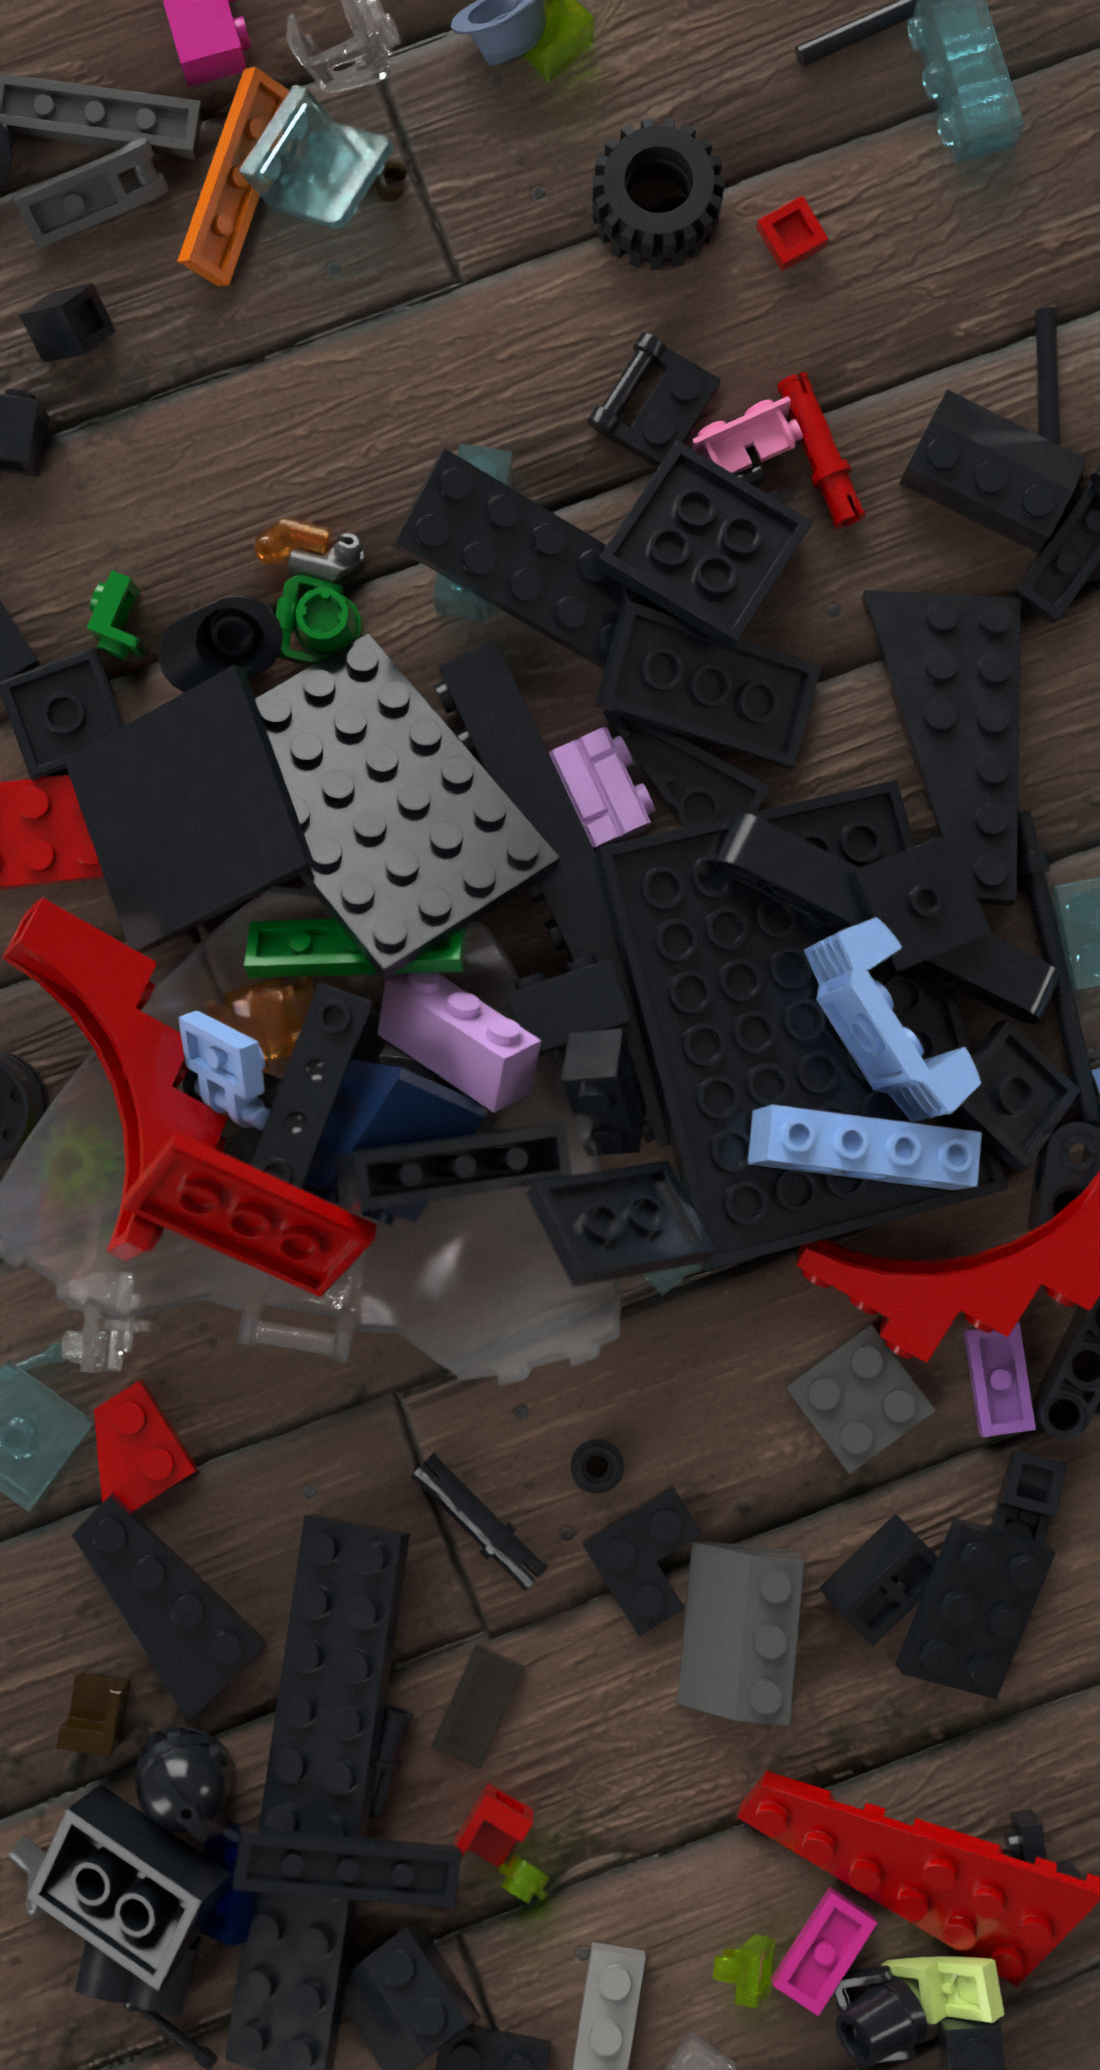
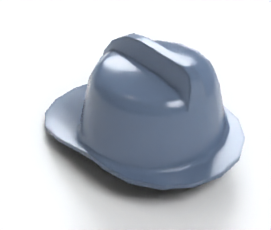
(502, 27)

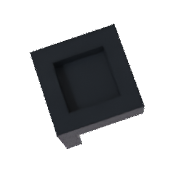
(67, 323)

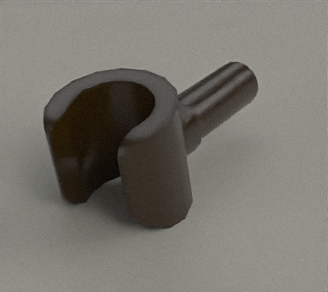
(384, 191)

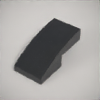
(1028, 1496)

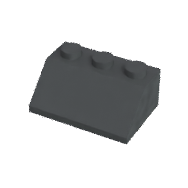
(741, 1631)

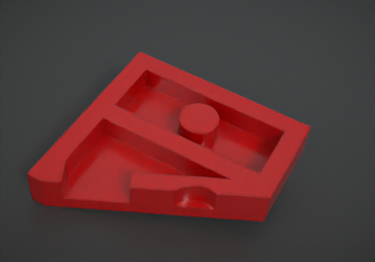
(138, 1448)

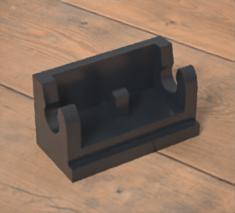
(881, 1580)

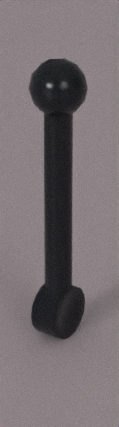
(203, 2055)

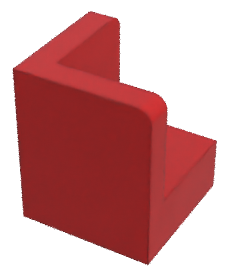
(494, 1825)

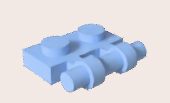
(227, 1068)

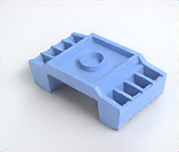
(873, 1034)

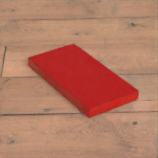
(249, 1215)

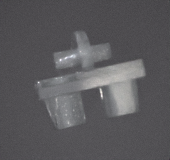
(101, 1341)

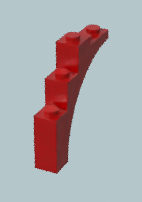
(104, 992)
(990, 1287)

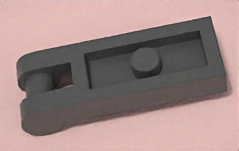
(90, 194)

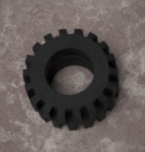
(666, 155)

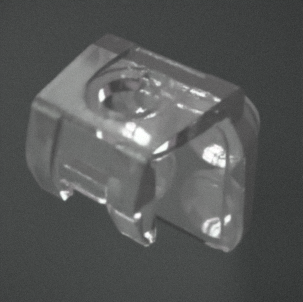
(369, 48)

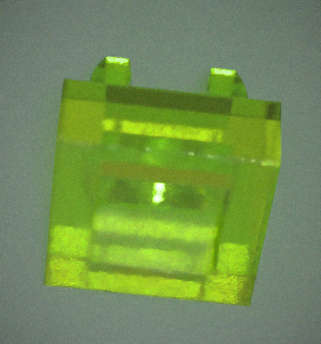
(747, 1968)

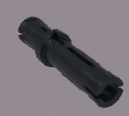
(479, 1522)

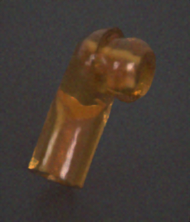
(289, 534)

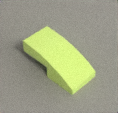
(952, 1986)

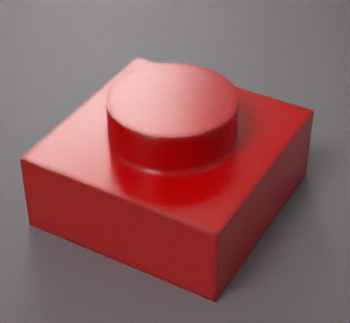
(792, 233)

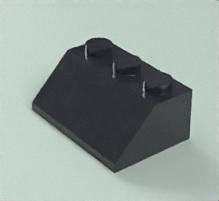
(993, 471)
(127, 1885)

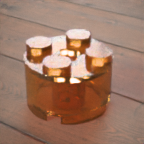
(267, 1014)

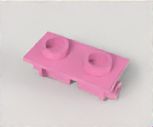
(762, 427)

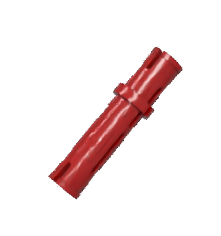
(826, 463)

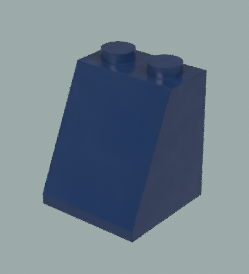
(388, 1108)

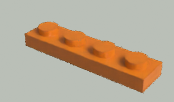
(227, 197)

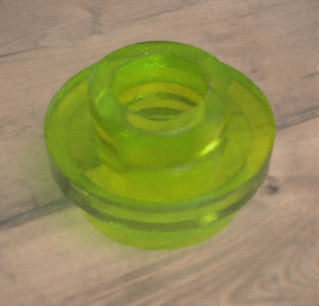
(523, 1879)

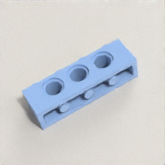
(864, 1147)

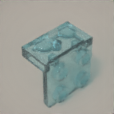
(312, 164)

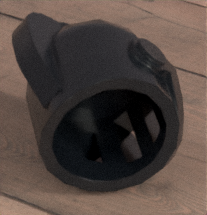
(185, 1782)

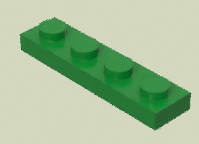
(325, 949)

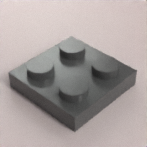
(859, 1398)

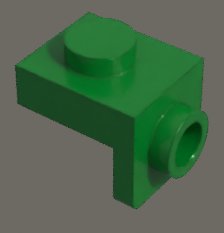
(111, 609)

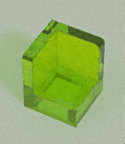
(565, 36)

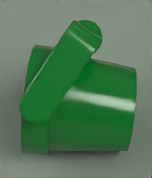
(321, 619)

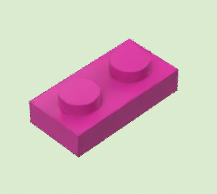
(823, 1951)

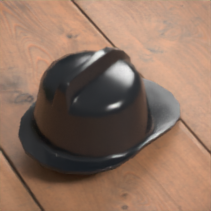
(218, 636)

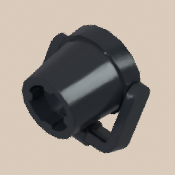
(881, 2022)

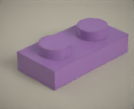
(999, 1382)

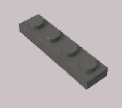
(99, 115)

